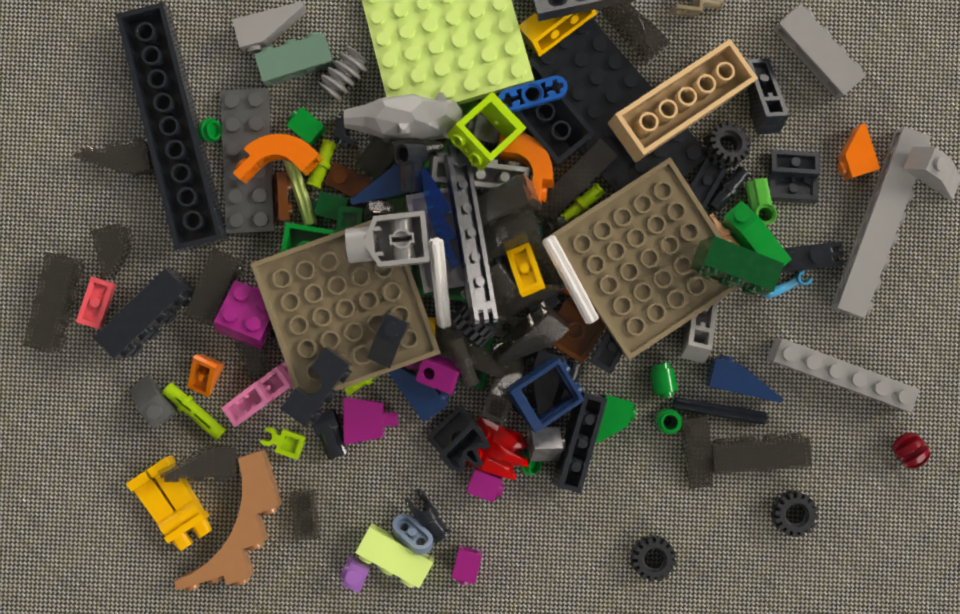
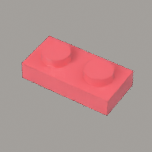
(96, 302)

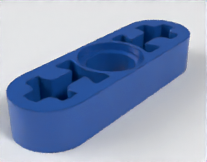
(551, 95)

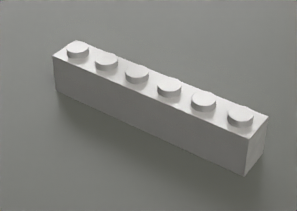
(843, 374)

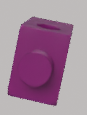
(436, 373)
(366, 419)

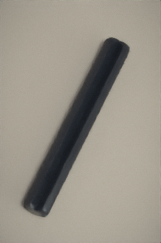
(719, 410)

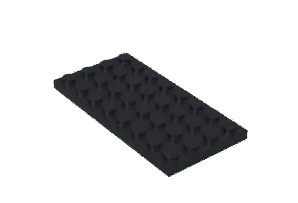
(599, 87)

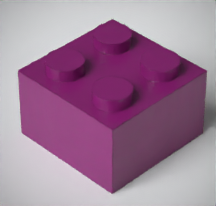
(244, 316)

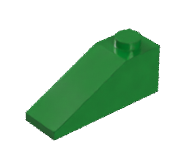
(753, 233)

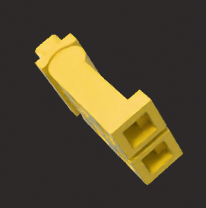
(171, 505)

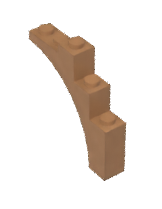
(232, 560)

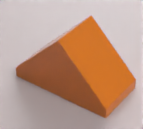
(204, 374)

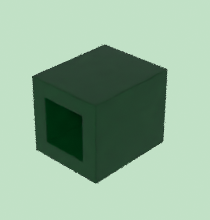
(327, 205)

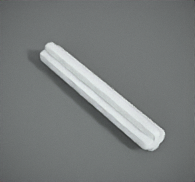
(570, 279)
(440, 283)

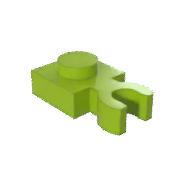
(288, 442)

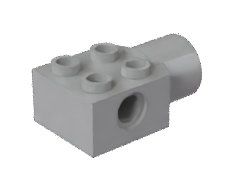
(390, 240)

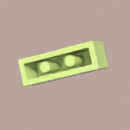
(393, 557)

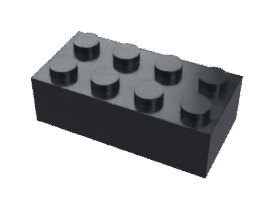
(145, 315)

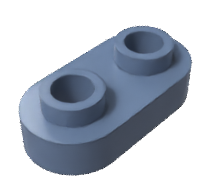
(414, 535)

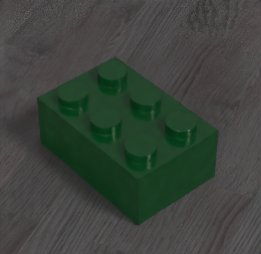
(736, 266)

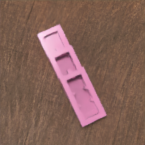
(258, 395)

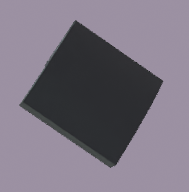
(794, 176)

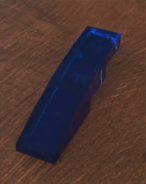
(437, 210)

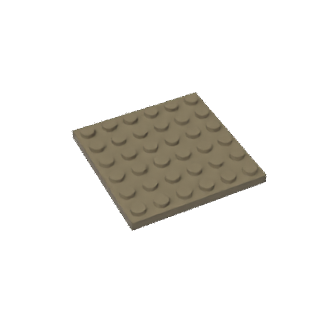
(638, 257)
(328, 302)

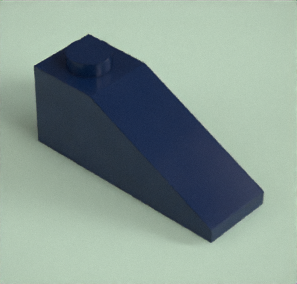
(383, 188)
(734, 377)
(423, 398)

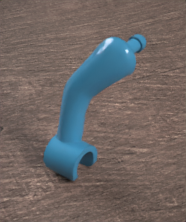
(784, 287)

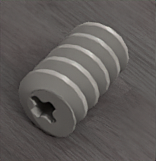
(343, 73)

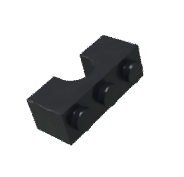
(305, 406)

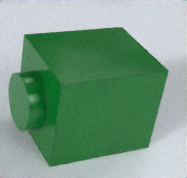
(306, 126)

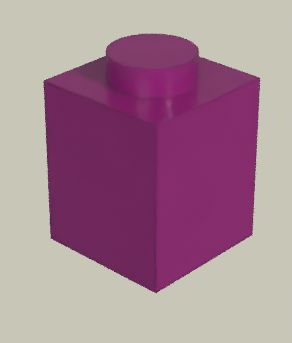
(485, 485)
(466, 565)

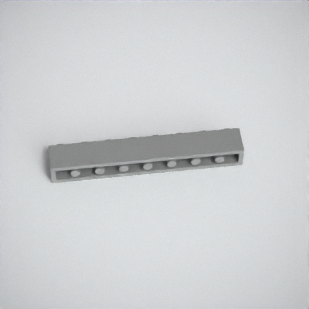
(879, 227)

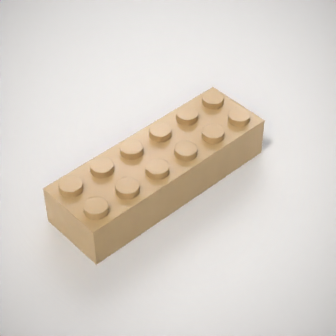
(682, 100)

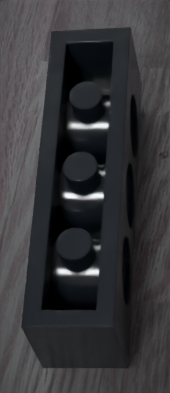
(580, 443)

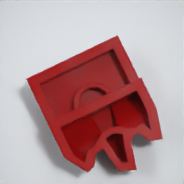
(504, 450)

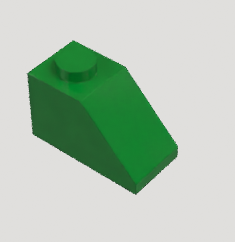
(615, 417)

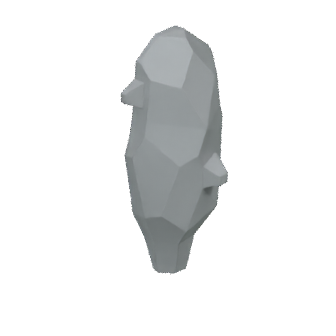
(405, 117)

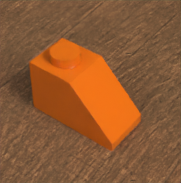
(857, 154)

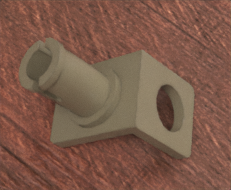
(696, 7)

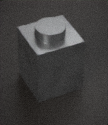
(545, 444)

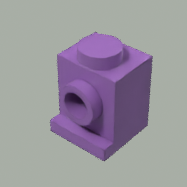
(354, 573)

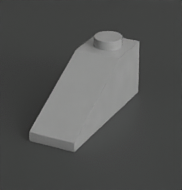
(265, 27)
(934, 170)
(699, 335)

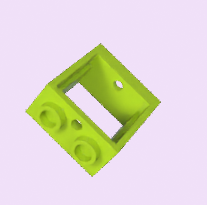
(500, 118)

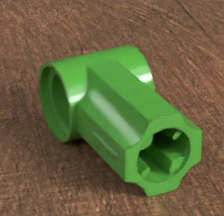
(760, 199)

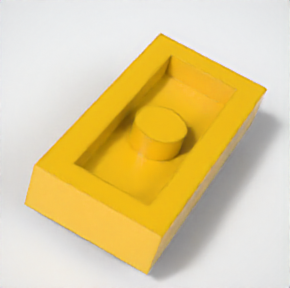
(525, 269)

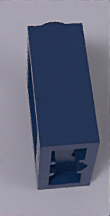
(572, 386)

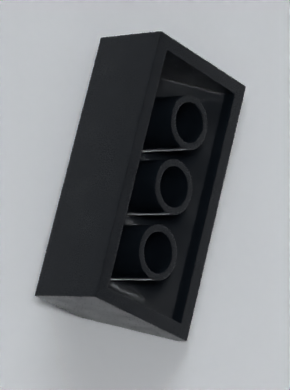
(552, 124)

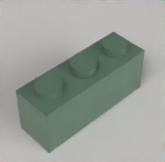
(294, 59)

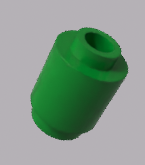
(663, 380)
(674, 424)

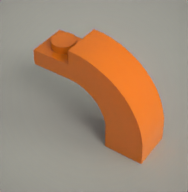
(273, 148)
(532, 155)

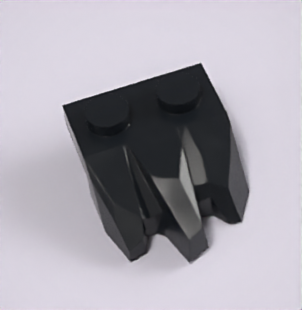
(459, 439)

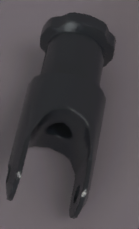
(429, 518)

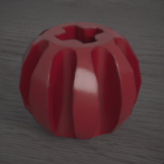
(911, 450)

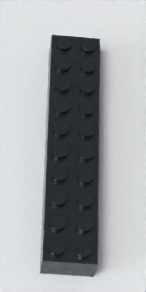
(171, 127)

